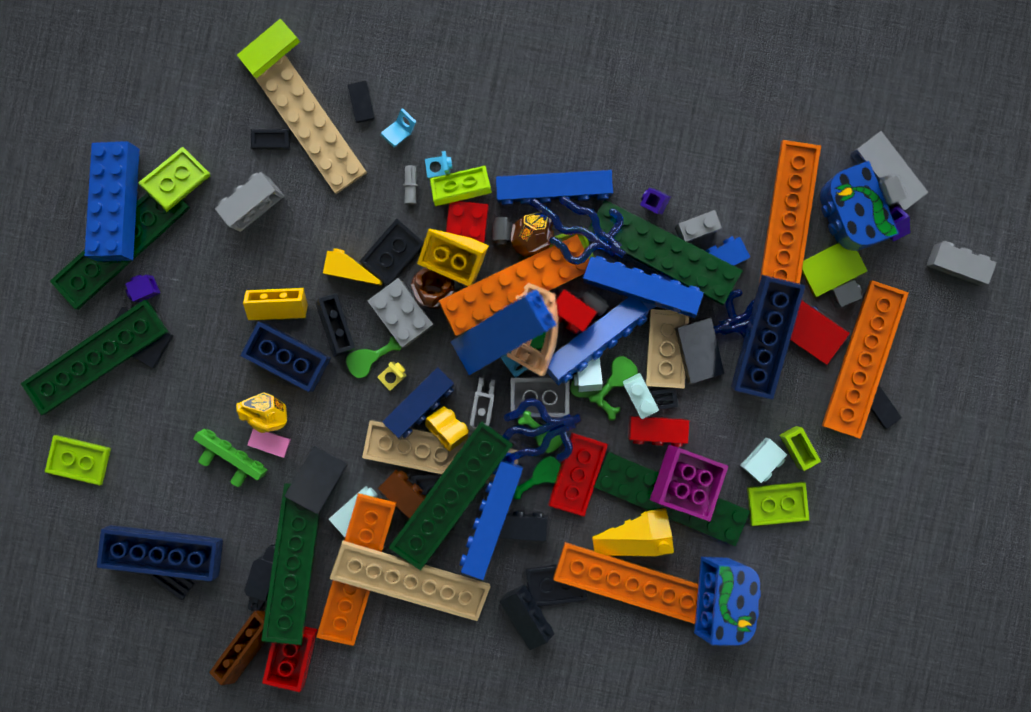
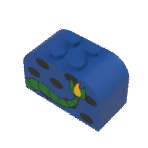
(857, 208)
(726, 601)

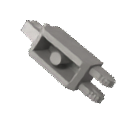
(482, 406)

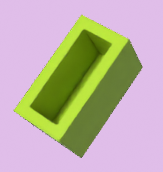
(800, 448)

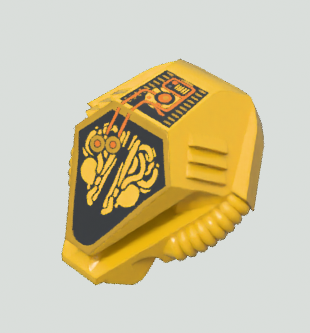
(271, 411)

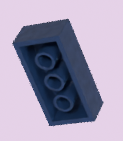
(285, 356)

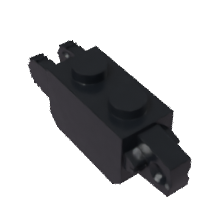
(259, 579)

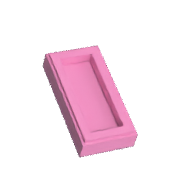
(269, 442)

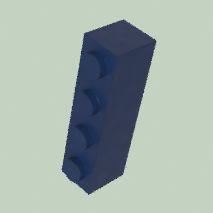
(418, 404)

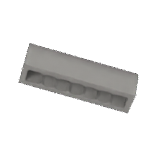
(887, 160)

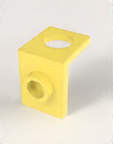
(398, 370)

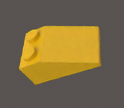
(452, 256)

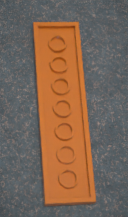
(790, 210)
(485, 298)
(865, 359)
(627, 582)
(346, 602)

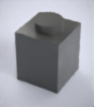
(845, 294)

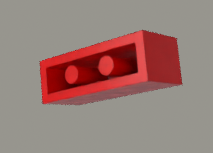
(658, 430)

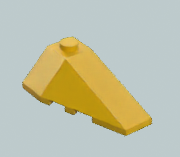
(640, 537)

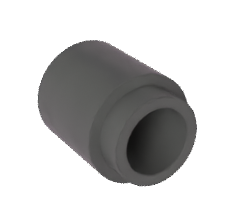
(501, 231)
(595, 301)

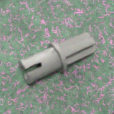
(410, 185)

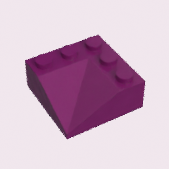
(689, 483)

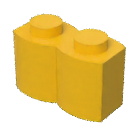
(447, 428)

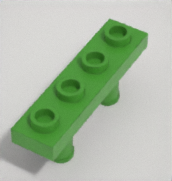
(224, 449)

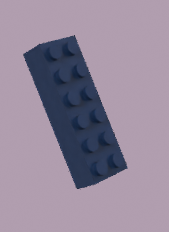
(767, 336)
(159, 553)

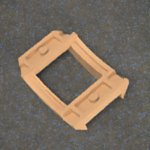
(529, 356)

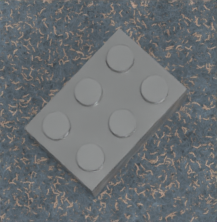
(249, 201)
(401, 313)
(553, 396)

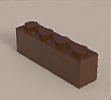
(403, 492)
(240, 650)

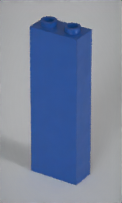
(503, 332)

